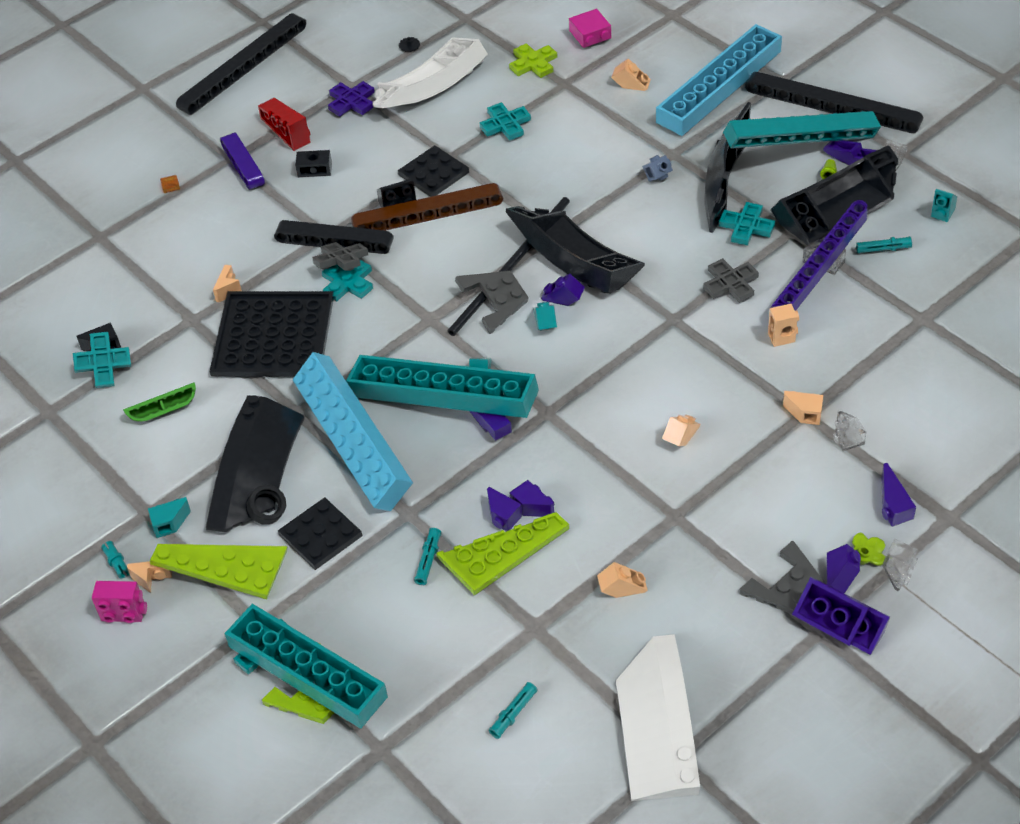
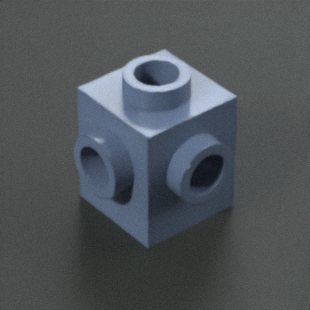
(657, 168)

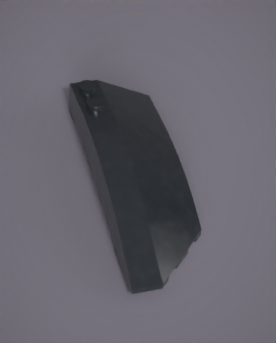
(718, 173)
(817, 209)
(573, 249)
(252, 458)

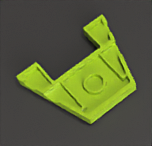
(298, 704)

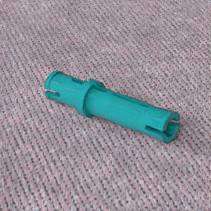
(880, 245)
(432, 541)
(508, 716)

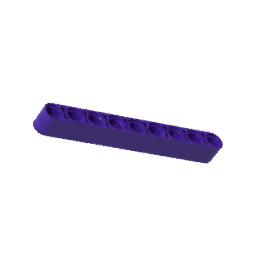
(824, 256)

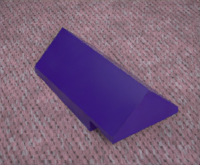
(841, 616)

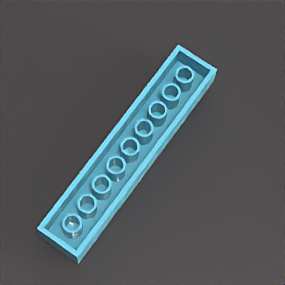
(718, 79)
(352, 432)

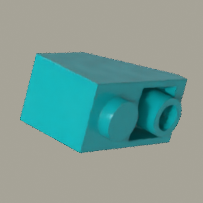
(943, 205)
(545, 316)
(169, 516)

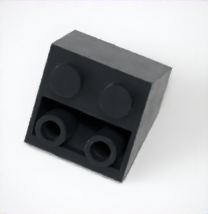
(396, 193)

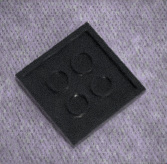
(433, 171)
(320, 533)

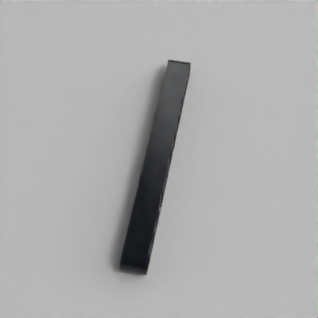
(240, 64)
(832, 101)

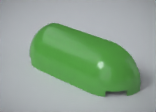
(161, 404)

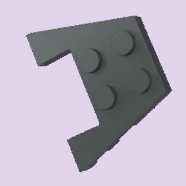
(501, 291)
(790, 587)

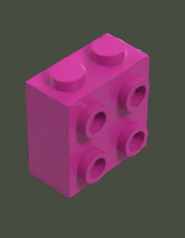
(590, 28)
(119, 601)

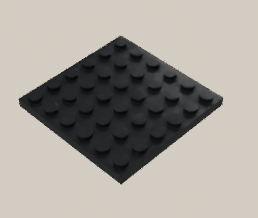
(270, 332)

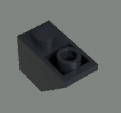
(84, 338)

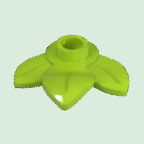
(869, 549)

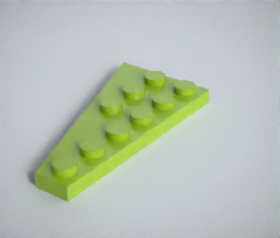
(498, 553)
(231, 566)

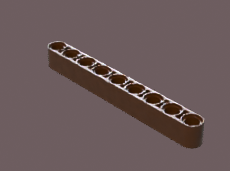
(429, 208)

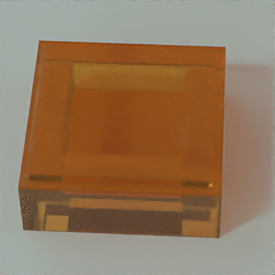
(170, 183)

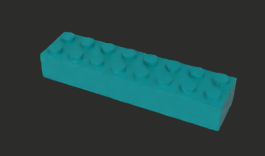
(306, 665)

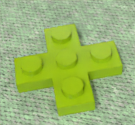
(533, 60)

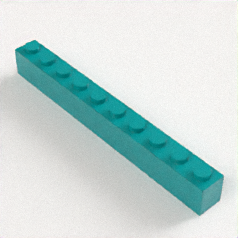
(801, 129)

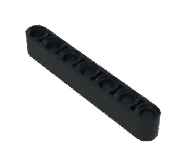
(322, 234)

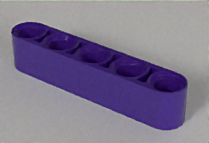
(242, 161)

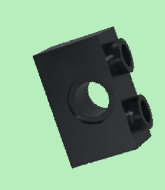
(313, 163)

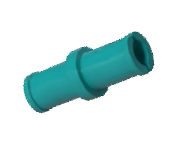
(115, 559)

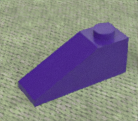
(896, 502)

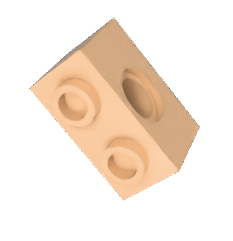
(783, 325)

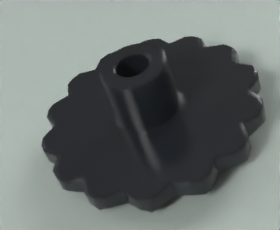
(409, 44)

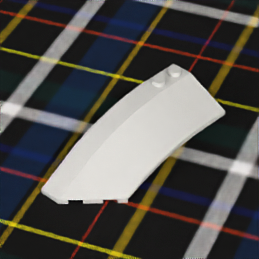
(433, 76)
(657, 724)

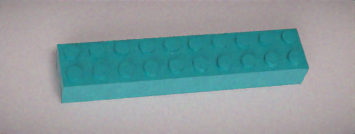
(443, 385)

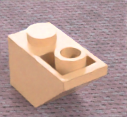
(630, 76)
(804, 406)
(680, 429)
(621, 581)

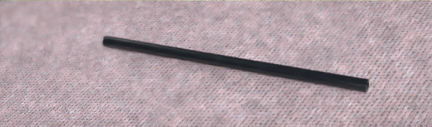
(509, 265)

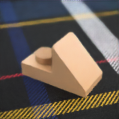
(225, 283)
(144, 573)

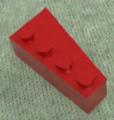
(285, 123)

